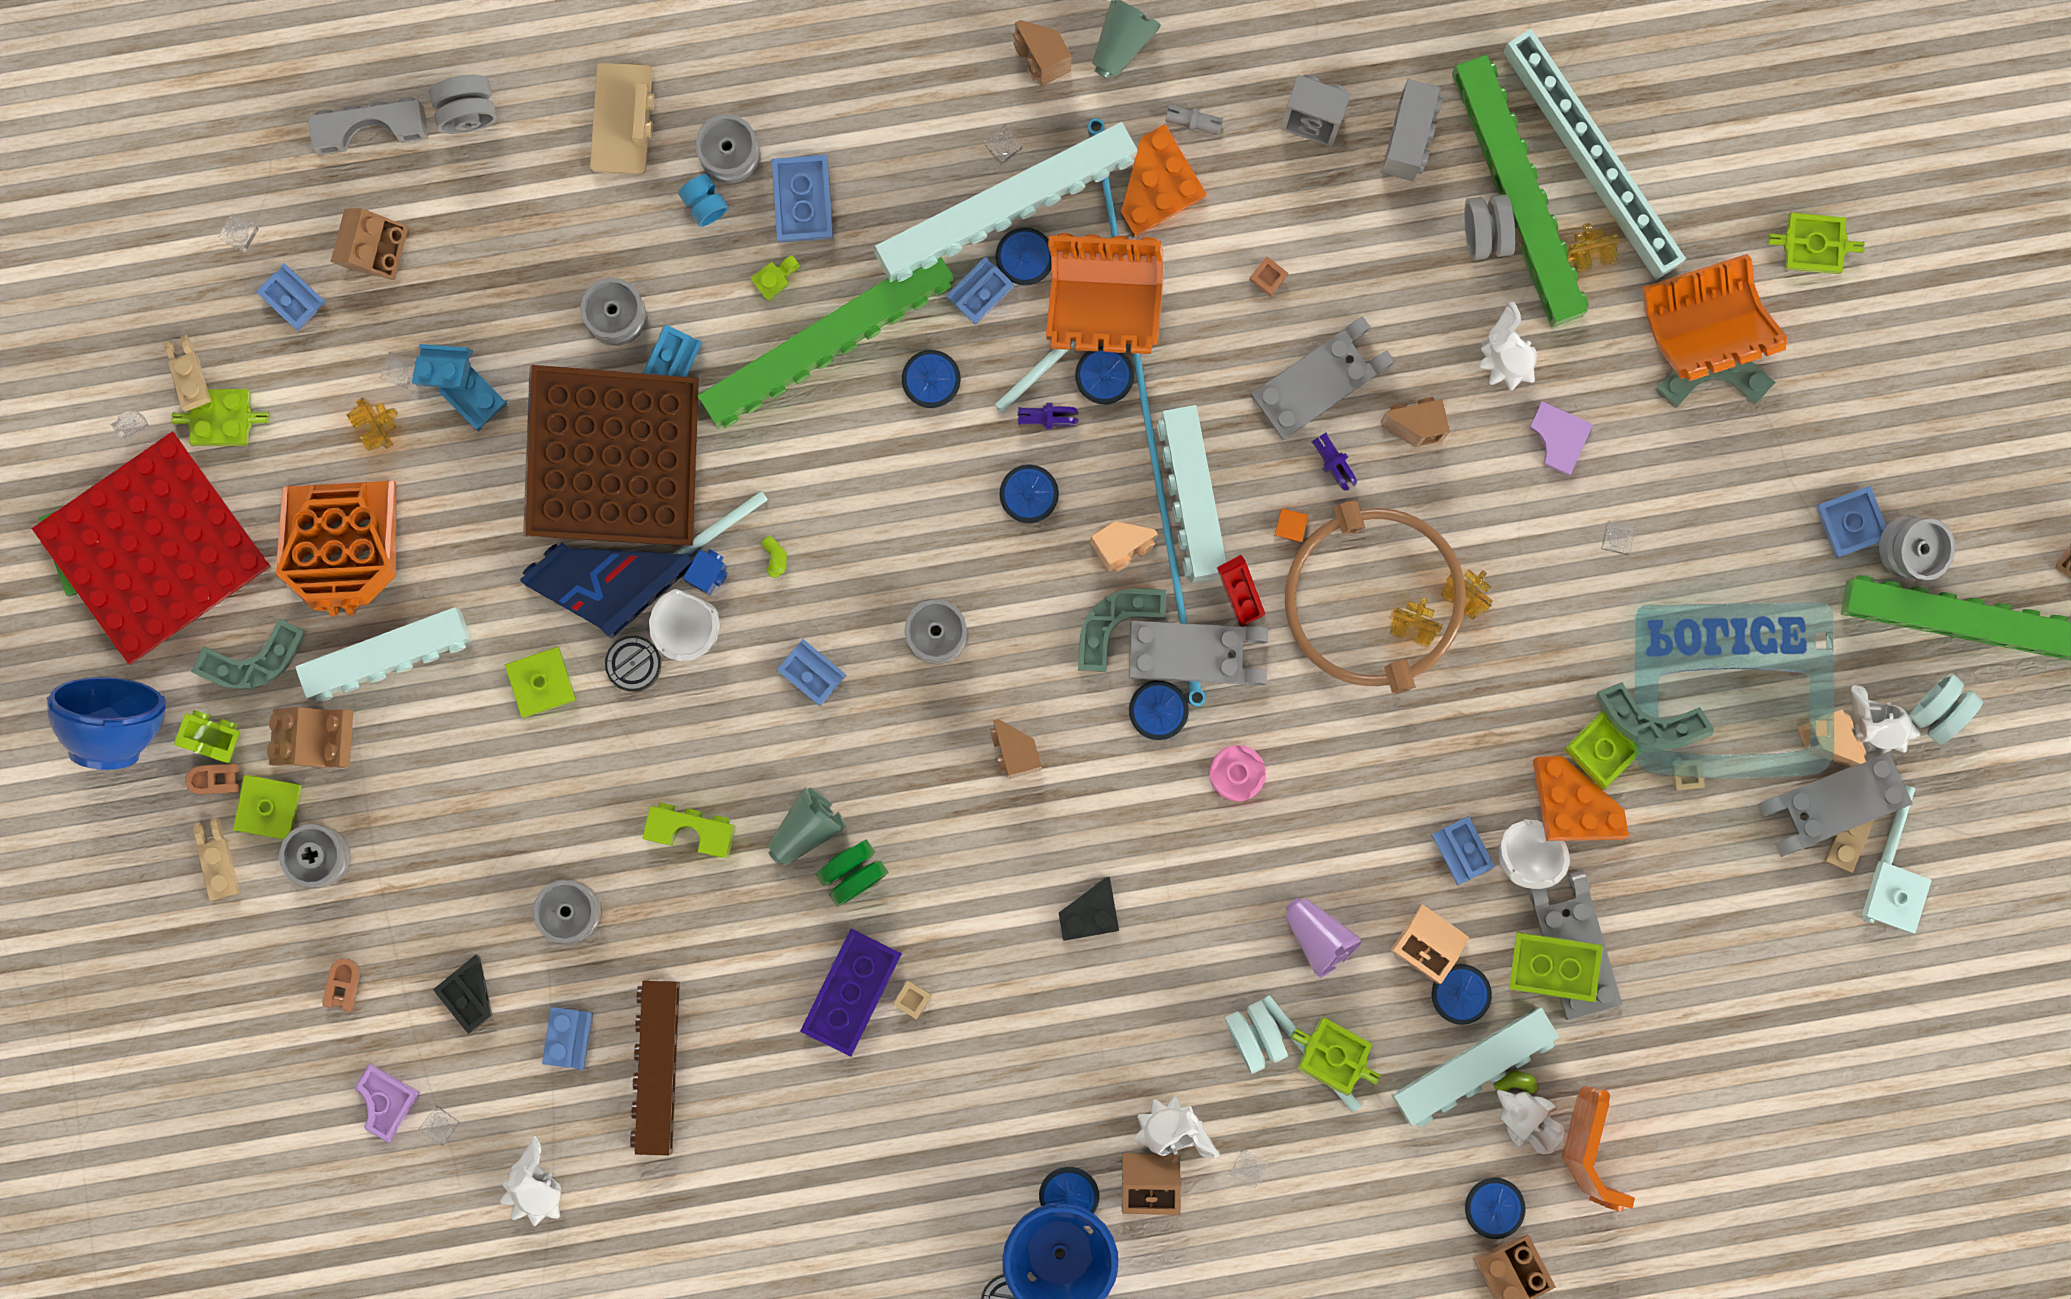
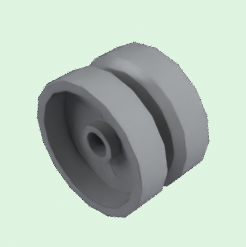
(462, 104)
(713, 143)
(1489, 226)
(601, 300)
(1917, 547)
(939, 648)
(298, 851)
(584, 911)

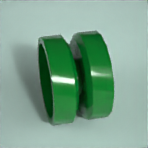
(850, 870)

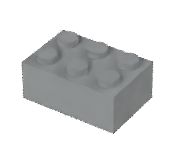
(1315, 110)
(1412, 130)

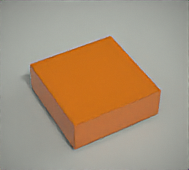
(1291, 525)

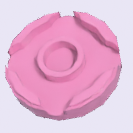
(1237, 773)

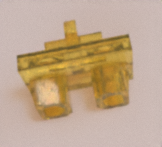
(1581, 252)
(365, 414)
(1478, 600)
(1426, 628)

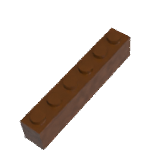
(656, 1068)

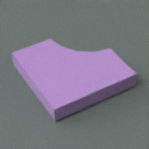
(1562, 436)
(386, 1101)

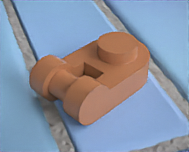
(203, 779)
(343, 974)

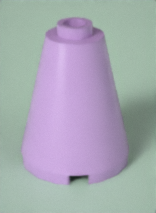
(1320, 936)

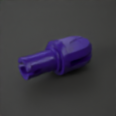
(1044, 416)
(1332, 459)

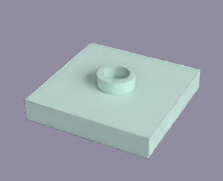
(1896, 897)

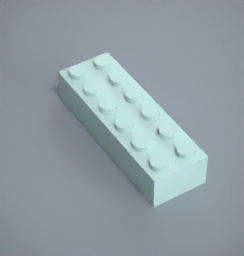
(1193, 493)

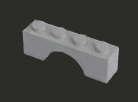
(333, 130)

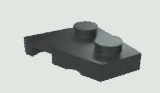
(1090, 913)
(466, 995)

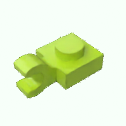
(772, 279)

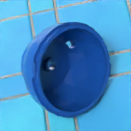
(105, 720)
(1082, 1273)

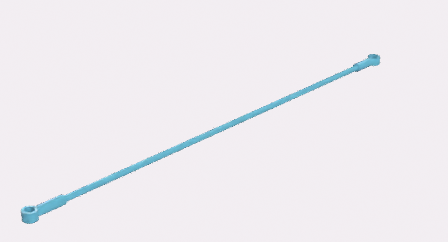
(1194, 686)

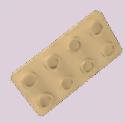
(622, 118)

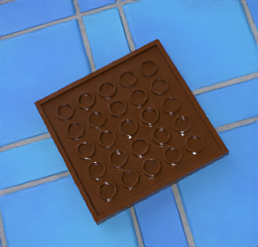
(610, 456)

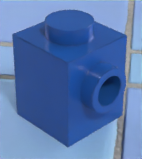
(706, 571)

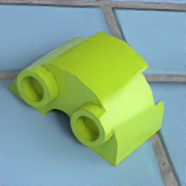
(207, 737)

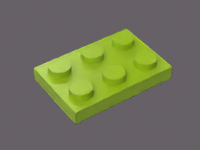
(1556, 967)

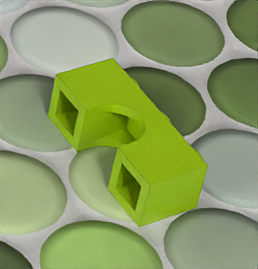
(665, 823)

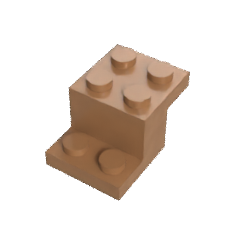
(310, 737)

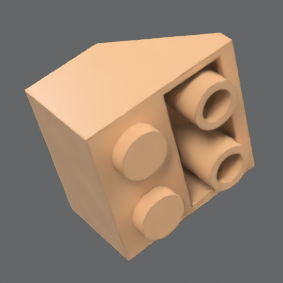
(1120, 542)
(1846, 748)
(1430, 944)

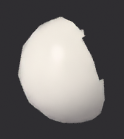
(683, 625)
(1530, 858)

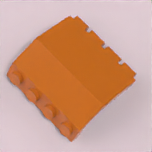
(1105, 293)
(1711, 319)
(1583, 1144)

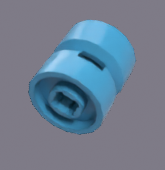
(701, 196)

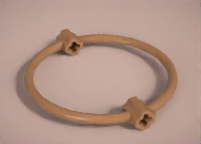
(1351, 521)

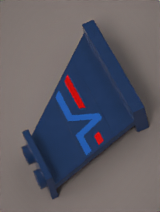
(604, 584)

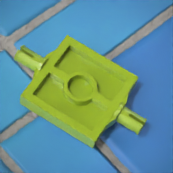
(1815, 243)
(223, 420)
(1335, 1056)

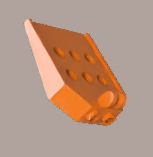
(348, 580)

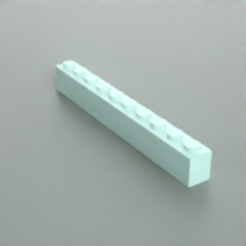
(1593, 154)
(1006, 202)

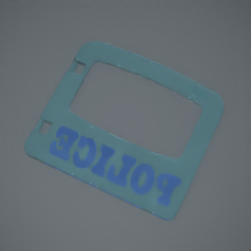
(1736, 638)

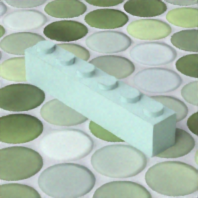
(384, 654)
(1475, 1066)

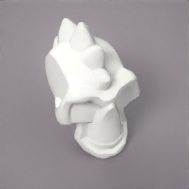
(1506, 353)
(1880, 724)
(1530, 1121)
(1172, 1129)
(531, 1189)

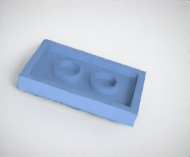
(802, 198)

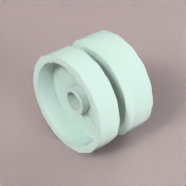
(1946, 709)
(1259, 1035)

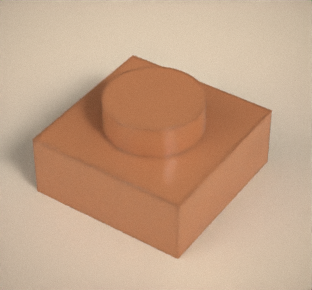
(1268, 276)

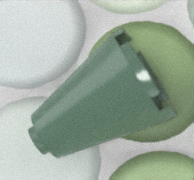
(1122, 38)
(805, 827)

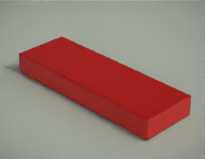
(1241, 591)

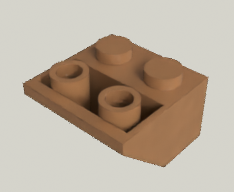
(1043, 50)
(369, 243)
(1418, 423)
(1017, 749)
(1151, 1184)
(1514, 1270)

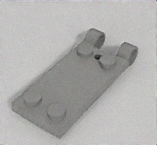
(1318, 381)
(1193, 652)
(1840, 802)
(1578, 926)

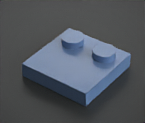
(1852, 521)

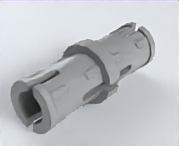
(1194, 119)

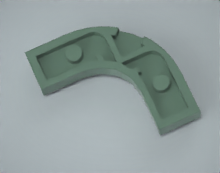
(1746, 378)
(1109, 613)
(259, 669)
(1652, 731)

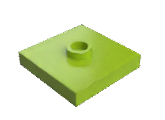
(540, 682)
(1601, 750)
(267, 807)

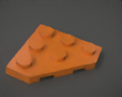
(1159, 183)
(1574, 804)

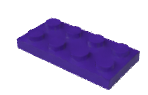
(851, 992)

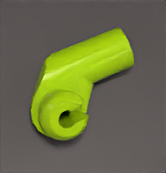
(778, 557)
(1518, 1080)

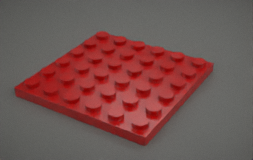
(151, 548)

